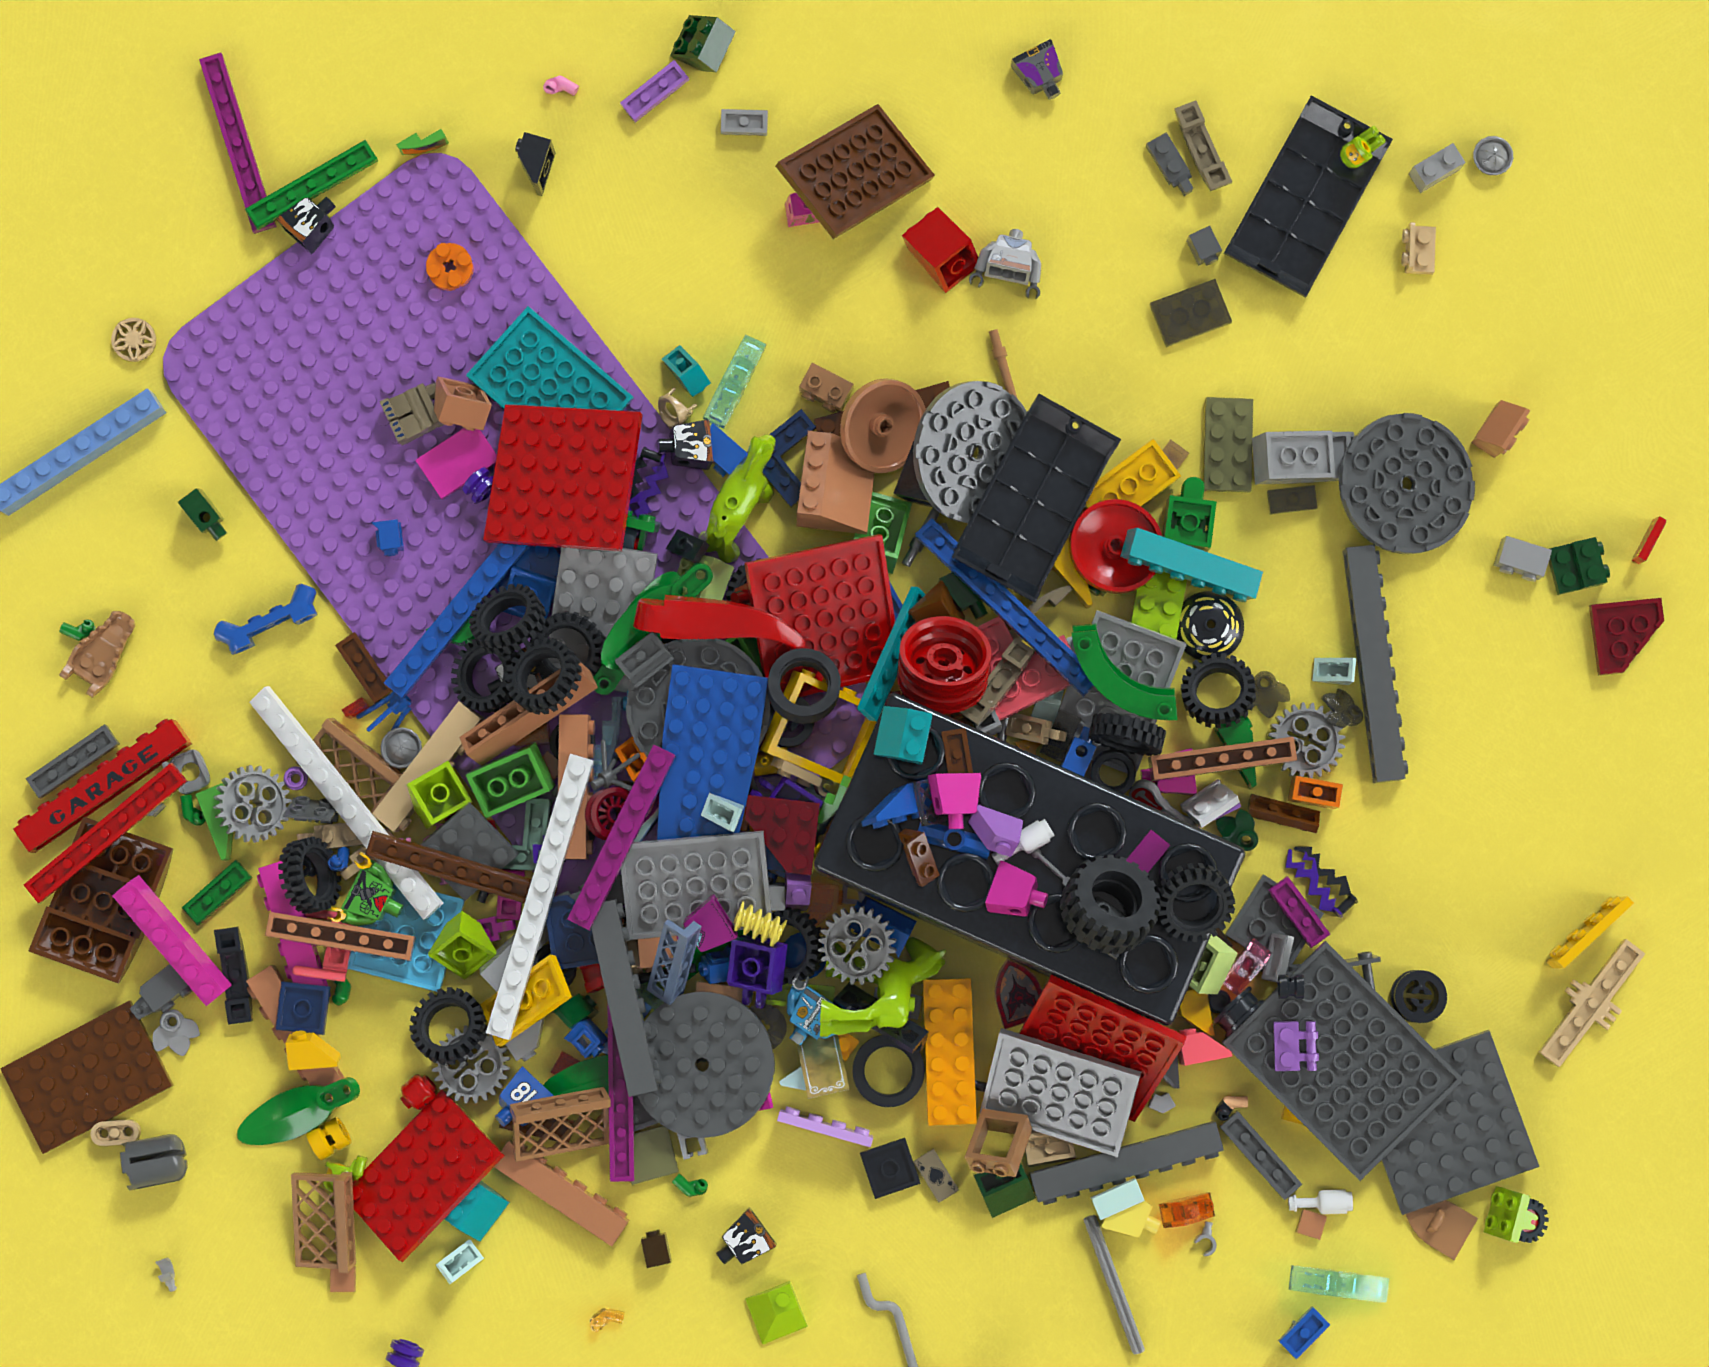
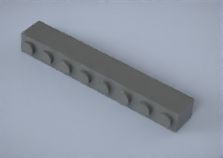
(623, 1000)
(1132, 1160)

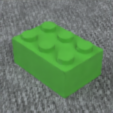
(510, 780)

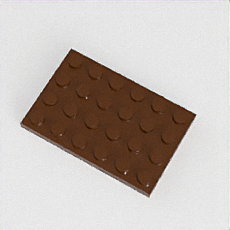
(855, 171)
(86, 1077)

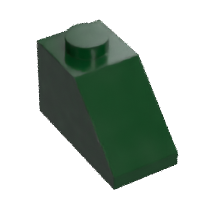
(576, 1010)

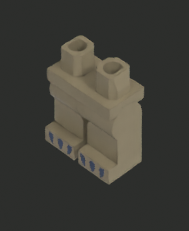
(412, 413)

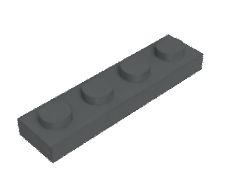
(72, 761)
(1260, 1155)

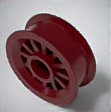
(593, 807)

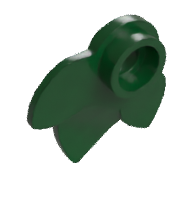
(1235, 828)

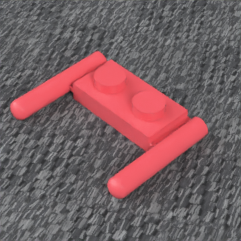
(335, 960)

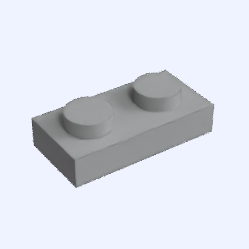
(744, 122)

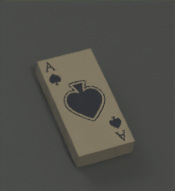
(936, 1175)

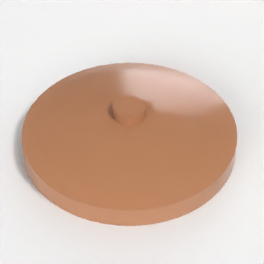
(881, 424)

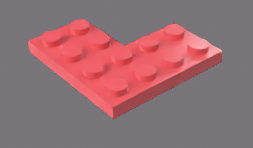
(1035, 682)

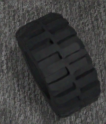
(1096, 926)

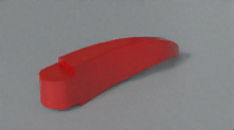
(711, 619)

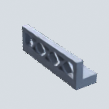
(678, 966)

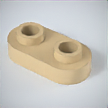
(116, 1132)

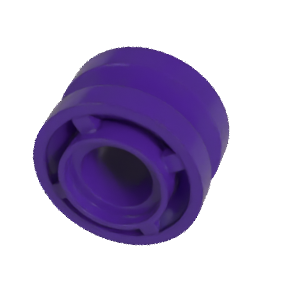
(479, 485)
(404, 1353)

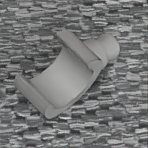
(1207, 1233)
(167, 1273)

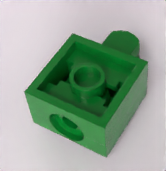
(1189, 515)

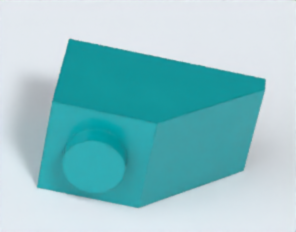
(686, 371)

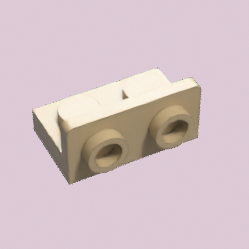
(1420, 249)

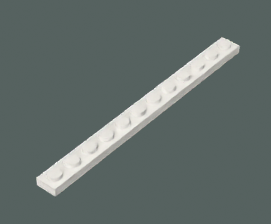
(340, 795)
(540, 897)

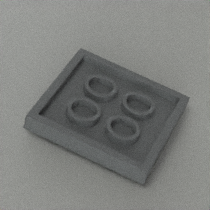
(471, 838)
(1261, 917)

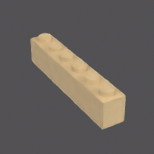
(442, 746)

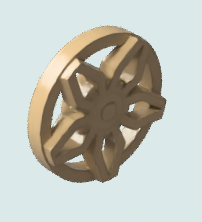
(133, 339)

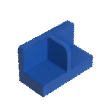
(1304, 1332)

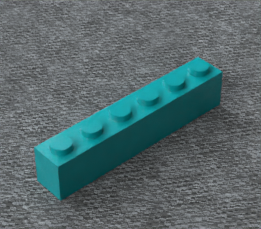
(1191, 564)

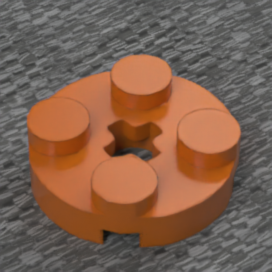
(455, 278)

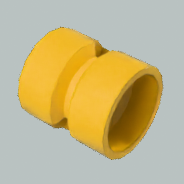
(321, 1142)

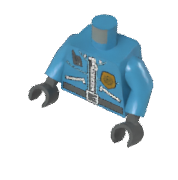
(805, 1010)

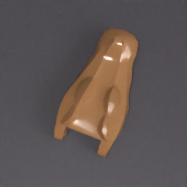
(99, 653)

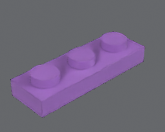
(654, 91)

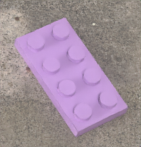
(835, 1129)

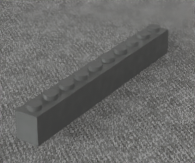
(1374, 664)

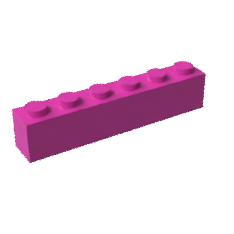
(172, 940)
(295, 952)

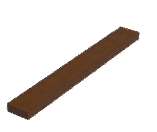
(448, 867)

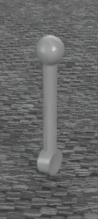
(1037, 854)

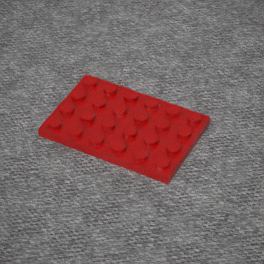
(423, 1175)

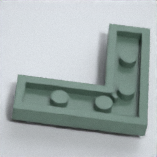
(535, 826)

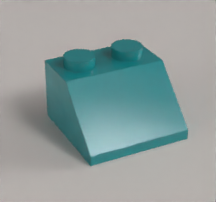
(903, 734)
(478, 1211)

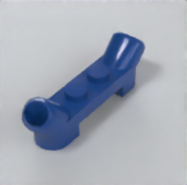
(240, 638)

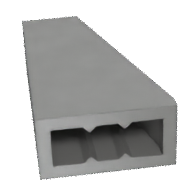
(494, 968)

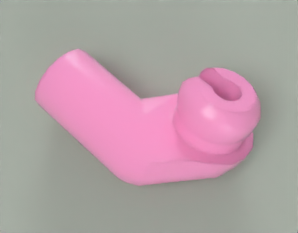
(560, 84)

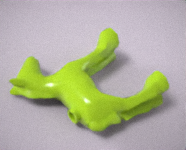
(737, 499)
(892, 991)

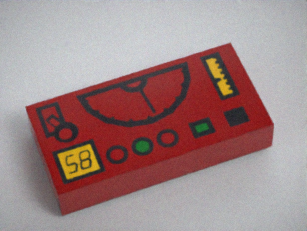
(1649, 540)

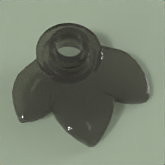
(1268, 697)
(1343, 709)

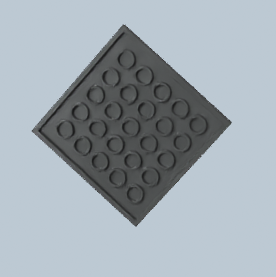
(1467, 1138)

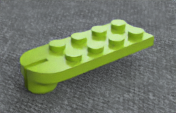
(1159, 604)

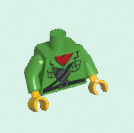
(369, 896)

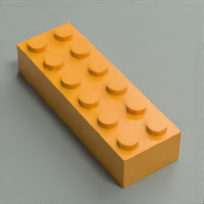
(949, 1052)

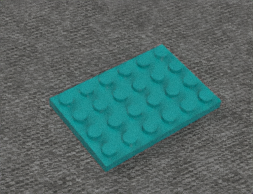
(542, 368)

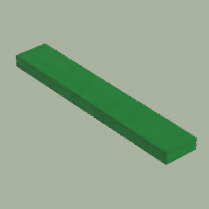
(312, 184)

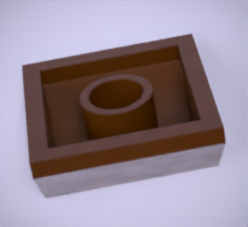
(936, 603)

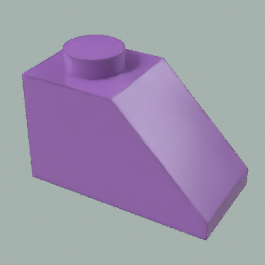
(996, 830)
(797, 891)

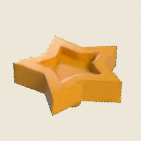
(1028, 746)

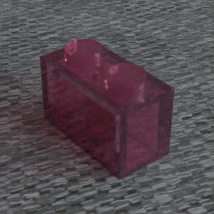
(1246, 966)

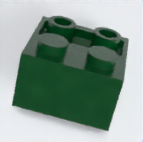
(703, 42)
(1004, 1192)

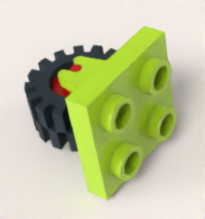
(1515, 1216)

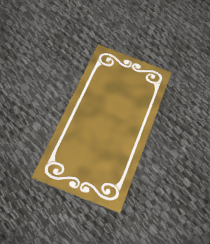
(822, 1066)

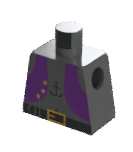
(1039, 69)

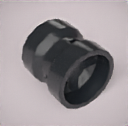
(1291, 986)

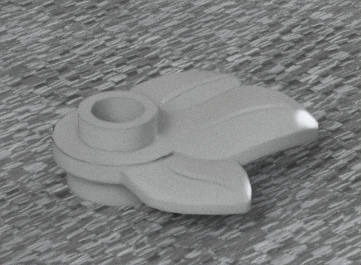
(176, 1036)

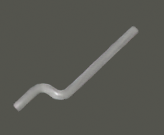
(898, 1317)

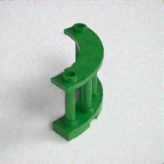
(1117, 686)

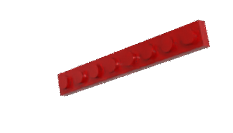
(105, 833)

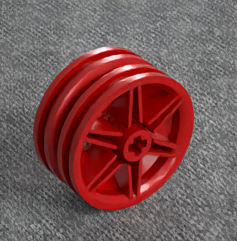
(936, 671)

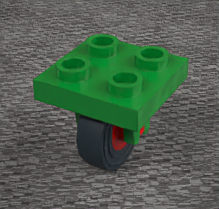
(633, 537)

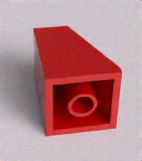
(941, 249)

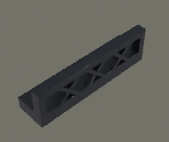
(909, 1037)

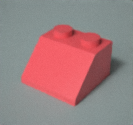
(1200, 1048)

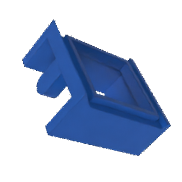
(900, 923)

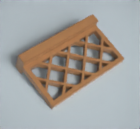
(362, 752)
(560, 1108)
(343, 1225)

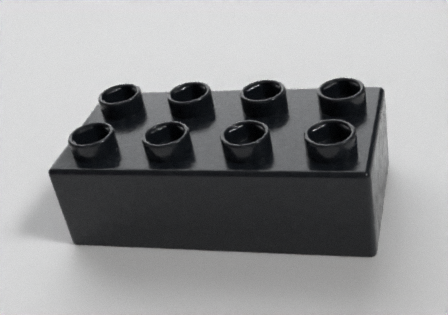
(1085, 822)

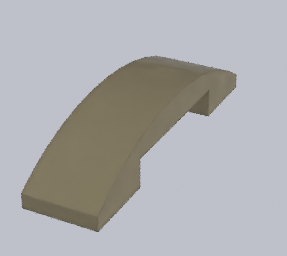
(1201, 146)
(1052, 597)
(1001, 680)

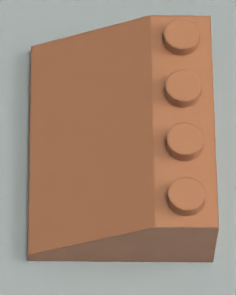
(833, 488)

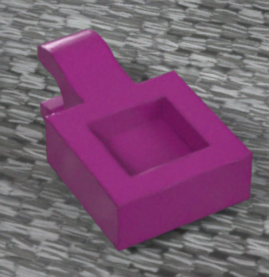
(494, 928)

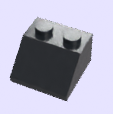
(536, 159)

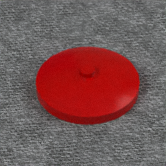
(1099, 541)

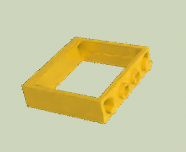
(778, 725)

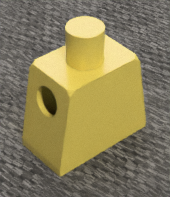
(1132, 1220)

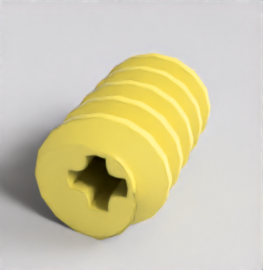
(758, 924)

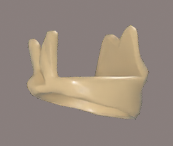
(682, 412)

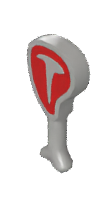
(1149, 793)

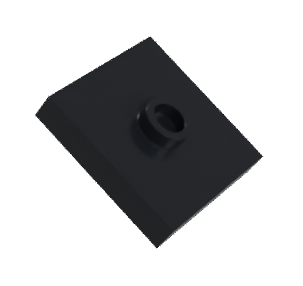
(890, 1168)

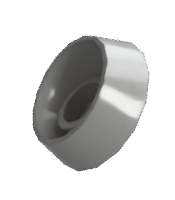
(1493, 155)
(400, 747)

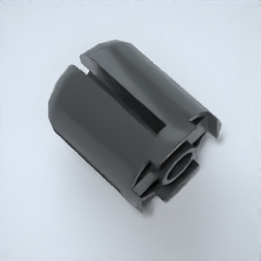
(154, 1161)

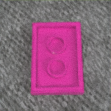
(456, 460)

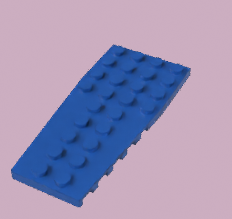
(716, 735)

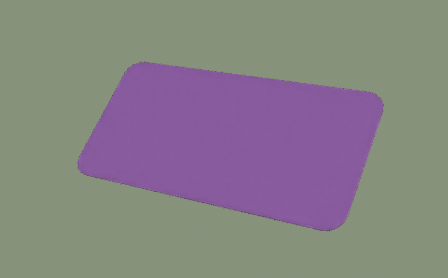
(290, 396)

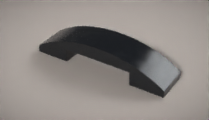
(235, 969)

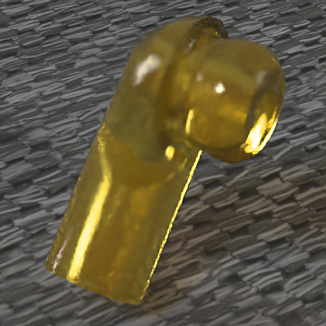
(604, 1316)

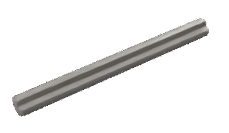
(1114, 1284)

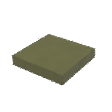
(653, 1155)

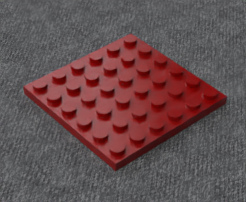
(563, 477)
(833, 599)
(1106, 1031)

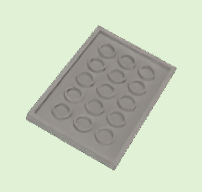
(601, 588)
(1137, 653)
(677, 875)
(1061, 1091)

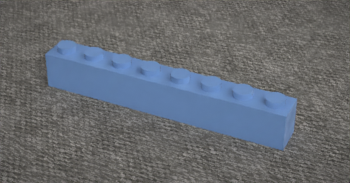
(79, 451)

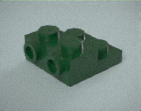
(1578, 566)

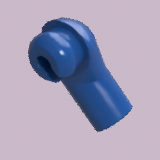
(341, 861)

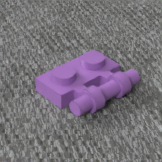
(1287, 1046)

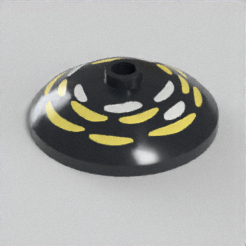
(1203, 640)

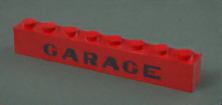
(102, 786)

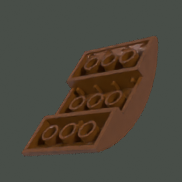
(84, 920)

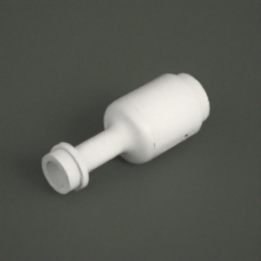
(1031, 839)
(1327, 1202)

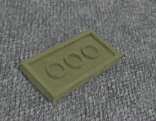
(1228, 444)

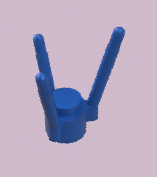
(396, 705)

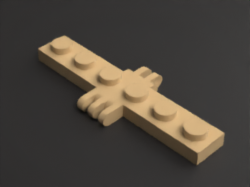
(1592, 1003)

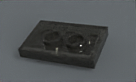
(1190, 313)

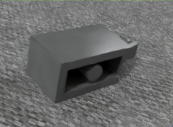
(160, 993)

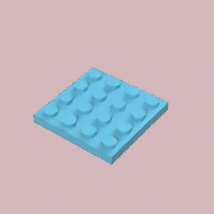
(422, 969)

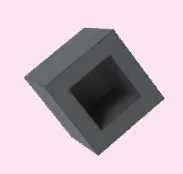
(1204, 246)

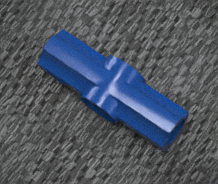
(970, 842)

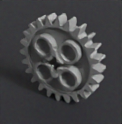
(1314, 720)
(232, 798)
(874, 958)
(484, 1081)

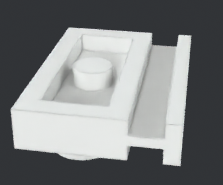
(1209, 803)

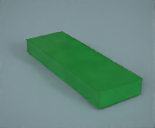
(217, 892)

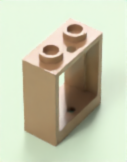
(1000, 1122)

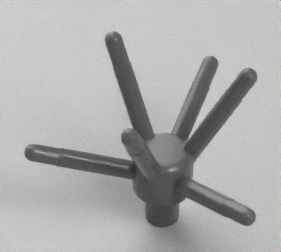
(608, 776)

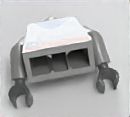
(1010, 260)

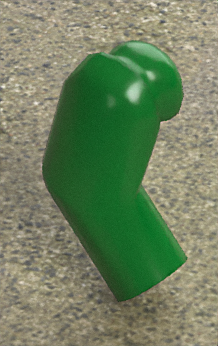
(79, 632)
(191, 813)
(341, 992)
(690, 1188)

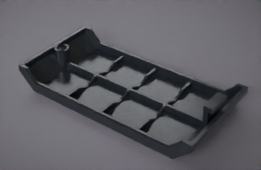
(1304, 199)
(1035, 497)

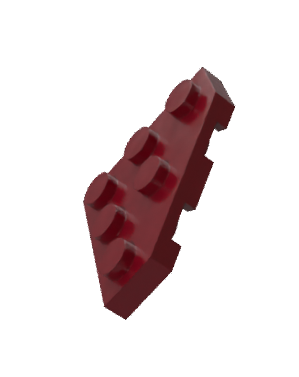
(1622, 631)
(787, 829)

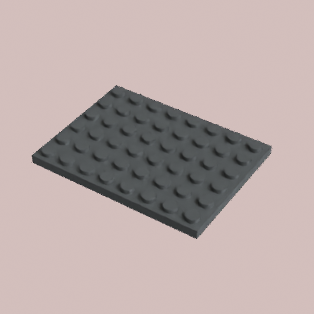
(1371, 1070)

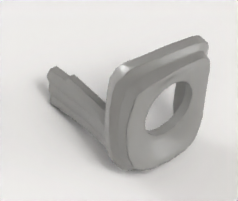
(194, 757)

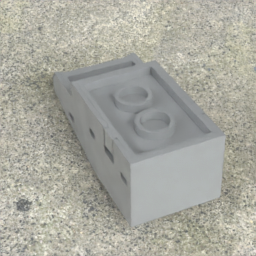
(1298, 456)

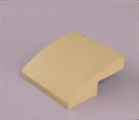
(1047, 1149)

